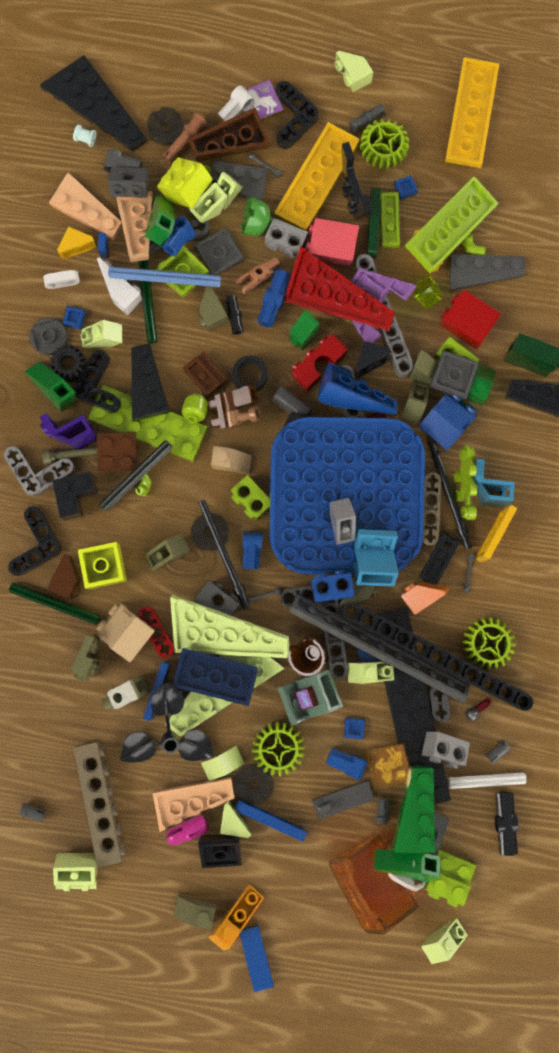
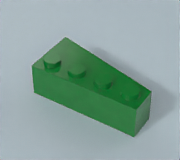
(416, 818)

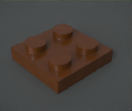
(116, 451)

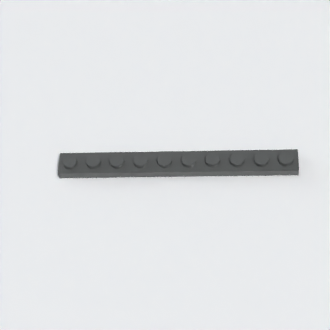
(380, 648)

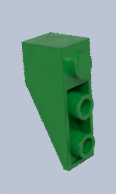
(160, 220)
(52, 386)
(410, 865)

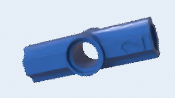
(273, 298)

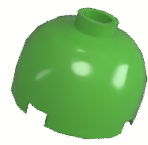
(256, 217)

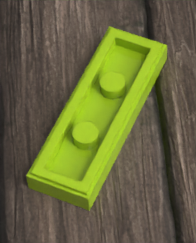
(390, 220)

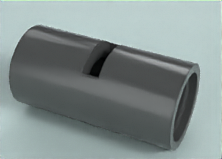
(290, 402)

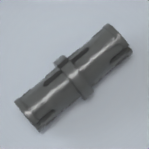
(367, 118)

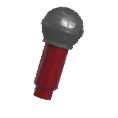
(473, 713)

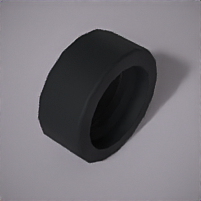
(250, 360)

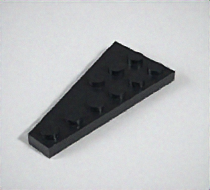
(91, 98)

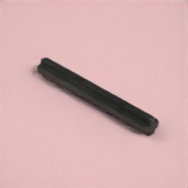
(136, 475)

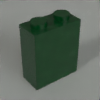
(533, 355)

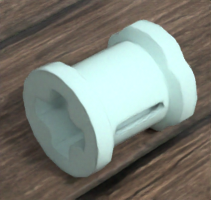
(84, 135)

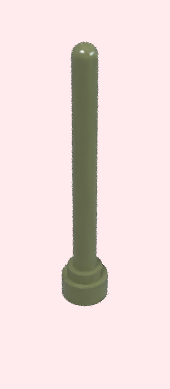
(51, 456)

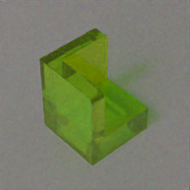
(427, 292)

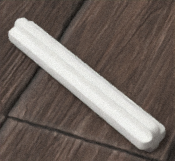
(486, 780)

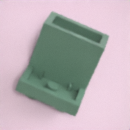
(324, 690)

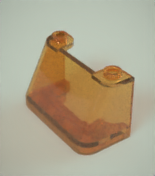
(371, 893)

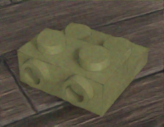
(85, 663)

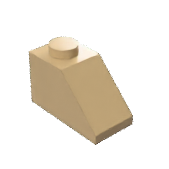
(231, 460)

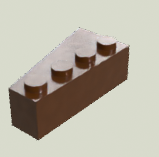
(232, 137)

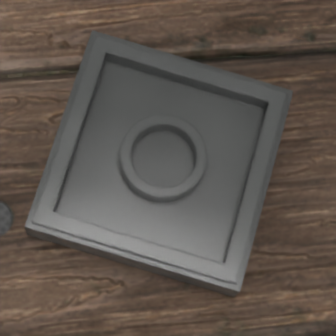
(219, 252)
(454, 374)

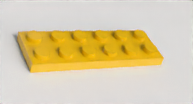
(472, 112)
(315, 178)

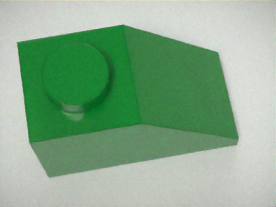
(303, 330)
(481, 384)

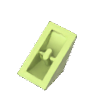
(229, 186)
(210, 204)
(223, 763)
(233, 823)

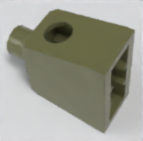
(126, 693)

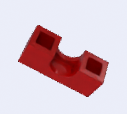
(330, 350)

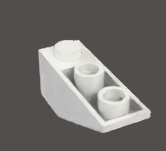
(122, 293)

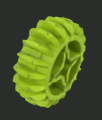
(382, 153)
(503, 634)
(287, 748)

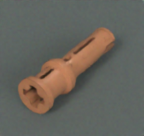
(180, 143)

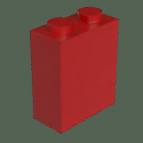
(469, 318)

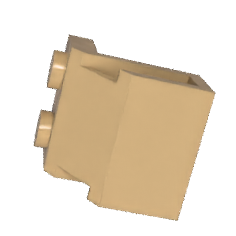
(124, 632)

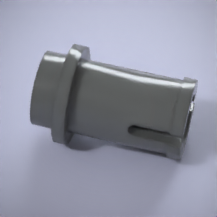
(498, 752)
(382, 811)
(32, 812)

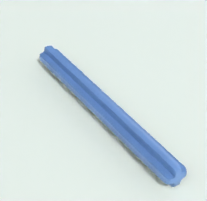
(164, 276)

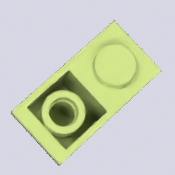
(354, 69)
(102, 335)
(369, 672)
(444, 942)

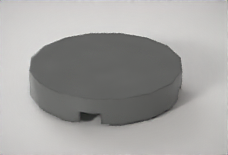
(48, 336)

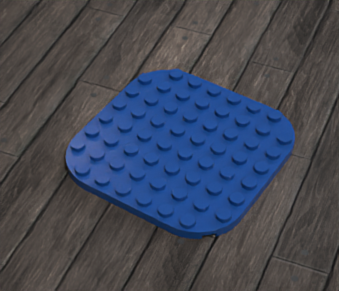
(333, 459)

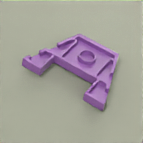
(378, 287)

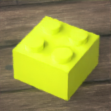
(185, 182)
(102, 565)

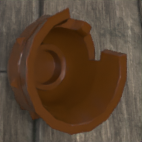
(308, 656)

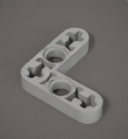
(37, 478)

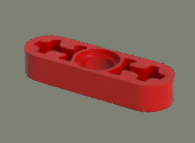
(159, 647)

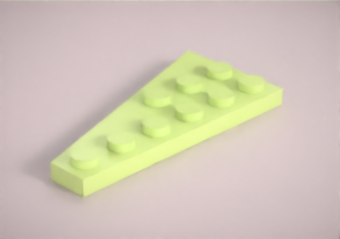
(222, 634)
(201, 707)

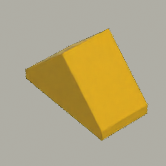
(75, 243)

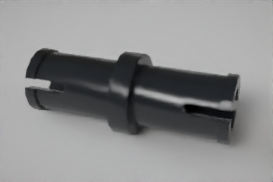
(234, 315)

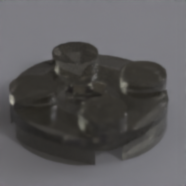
(161, 117)
(199, 528)
(258, 794)

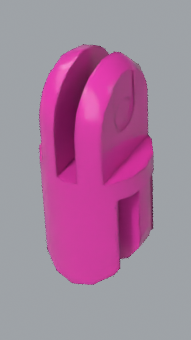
(187, 830)

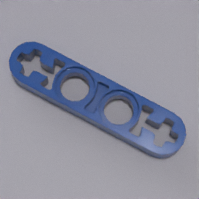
(271, 820)

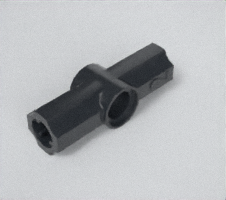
(506, 823)

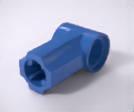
(182, 233)
(252, 544)
(350, 764)

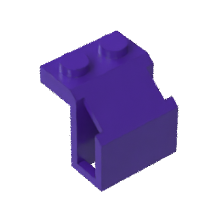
(70, 430)

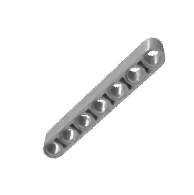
(388, 341)

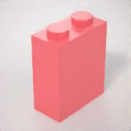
(333, 242)

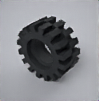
(58, 357)

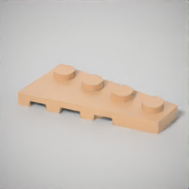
(134, 219)

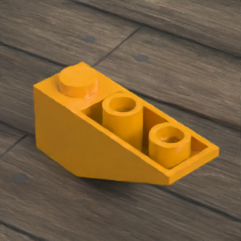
(236, 918)

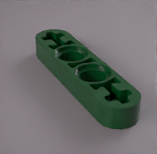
(373, 226)

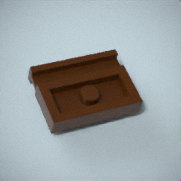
(205, 374)

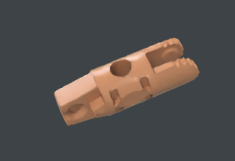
(265, 269)

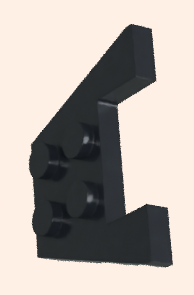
(358, 204)

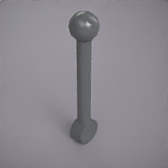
(277, 173)
(470, 557)
(277, 591)

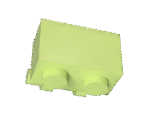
(75, 871)

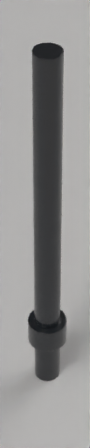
(461, 530)
(238, 589)

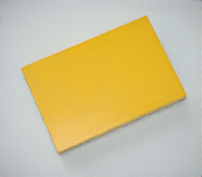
(496, 533)

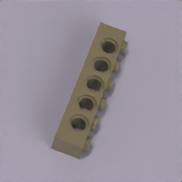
(104, 854)

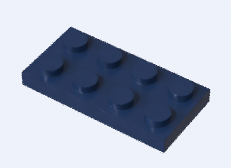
(215, 676)

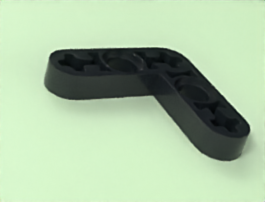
(300, 112)
(91, 389)
(43, 543)

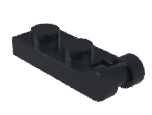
(439, 559)

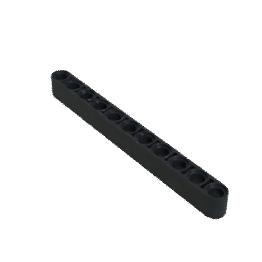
(444, 660)

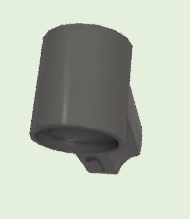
(117, 159)

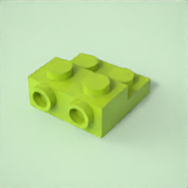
(185, 263)
(453, 880)

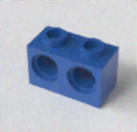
(333, 592)

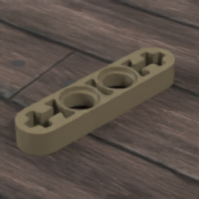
(433, 509)

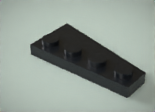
(147, 389)
(535, 395)

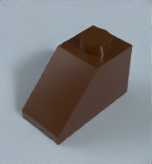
(65, 579)

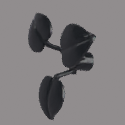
(194, 747)

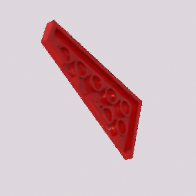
(327, 291)

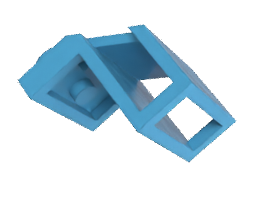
(494, 485)
(375, 558)

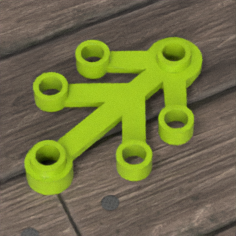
(468, 487)

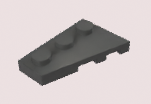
(249, 177)

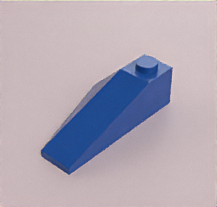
(346, 392)

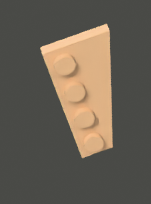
(82, 206)
(189, 800)

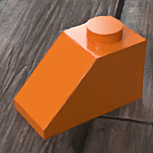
(422, 595)

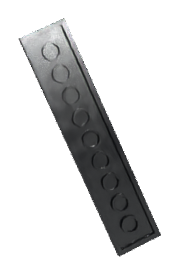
(412, 710)

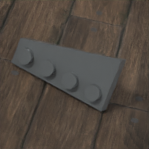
(483, 269)

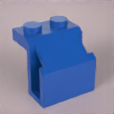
(448, 420)

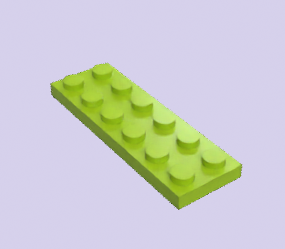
(451, 224)
(182, 434)

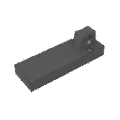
(343, 799)

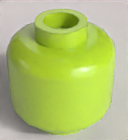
(195, 408)

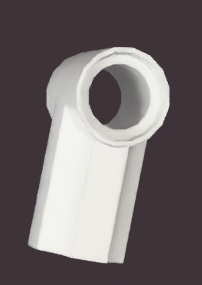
(240, 101)

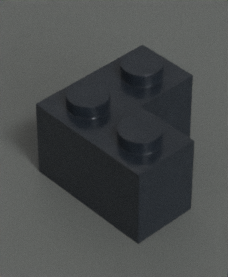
(70, 490)

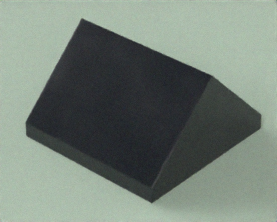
(371, 358)
(220, 851)

